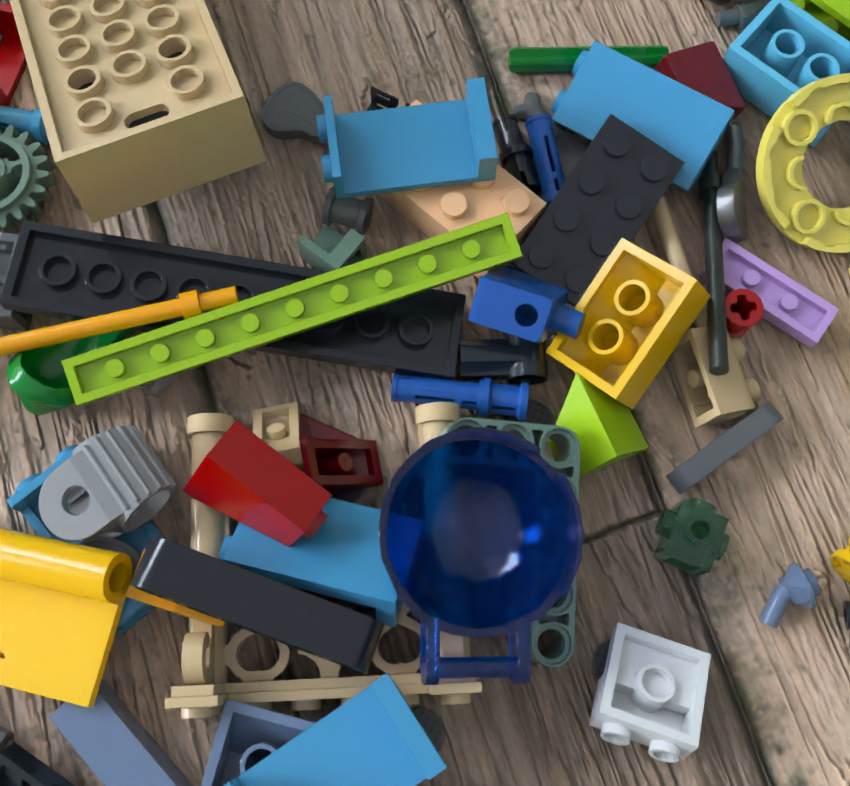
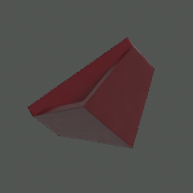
(337, 458)

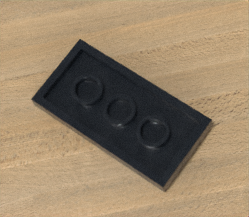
(597, 206)

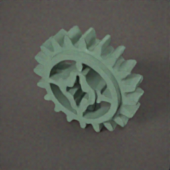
(22, 180)

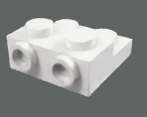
(651, 694)

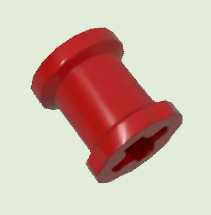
(742, 303)

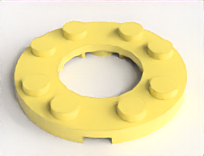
(781, 161)

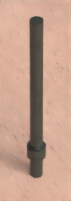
(714, 268)

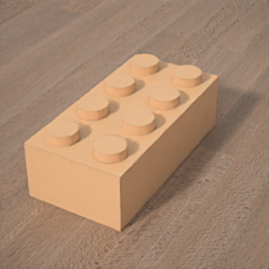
(459, 205)

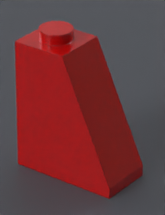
(259, 487)

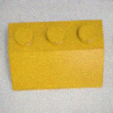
(632, 322)

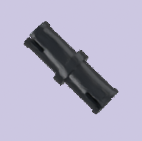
(515, 154)

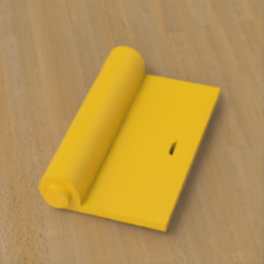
(58, 614)

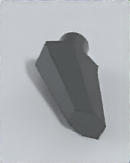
(741, 14)

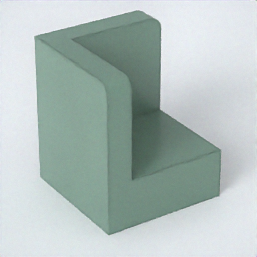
(332, 249)

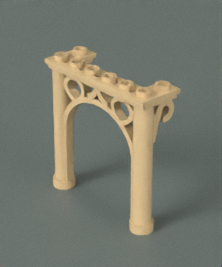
(206, 646)

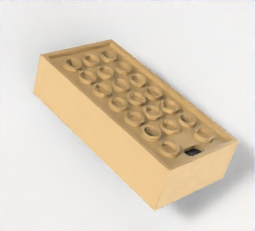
(135, 98)

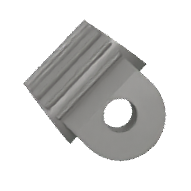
(112, 487)

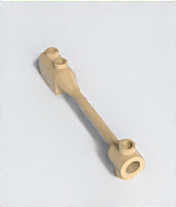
(708, 396)

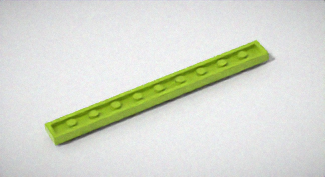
(291, 310)

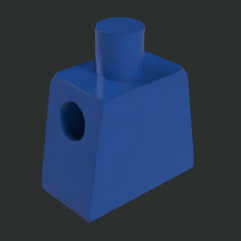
(524, 306)

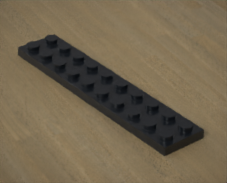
(94, 274)

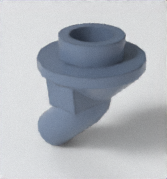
(796, 586)

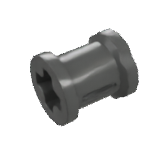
(348, 211)

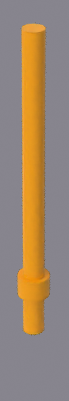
(187, 305)

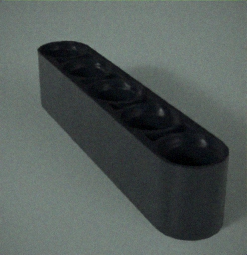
(257, 604)

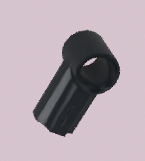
(503, 359)

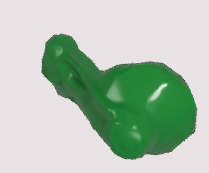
(40, 376)

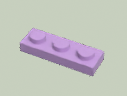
(784, 300)

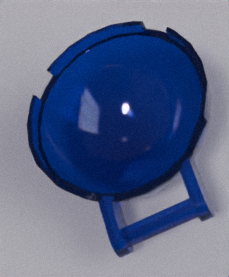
(479, 546)

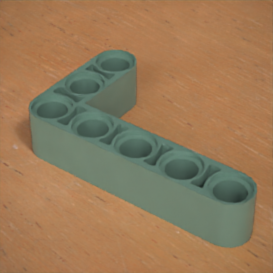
(561, 616)

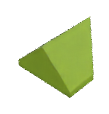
(602, 426)

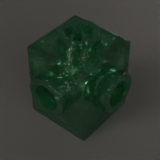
(691, 536)

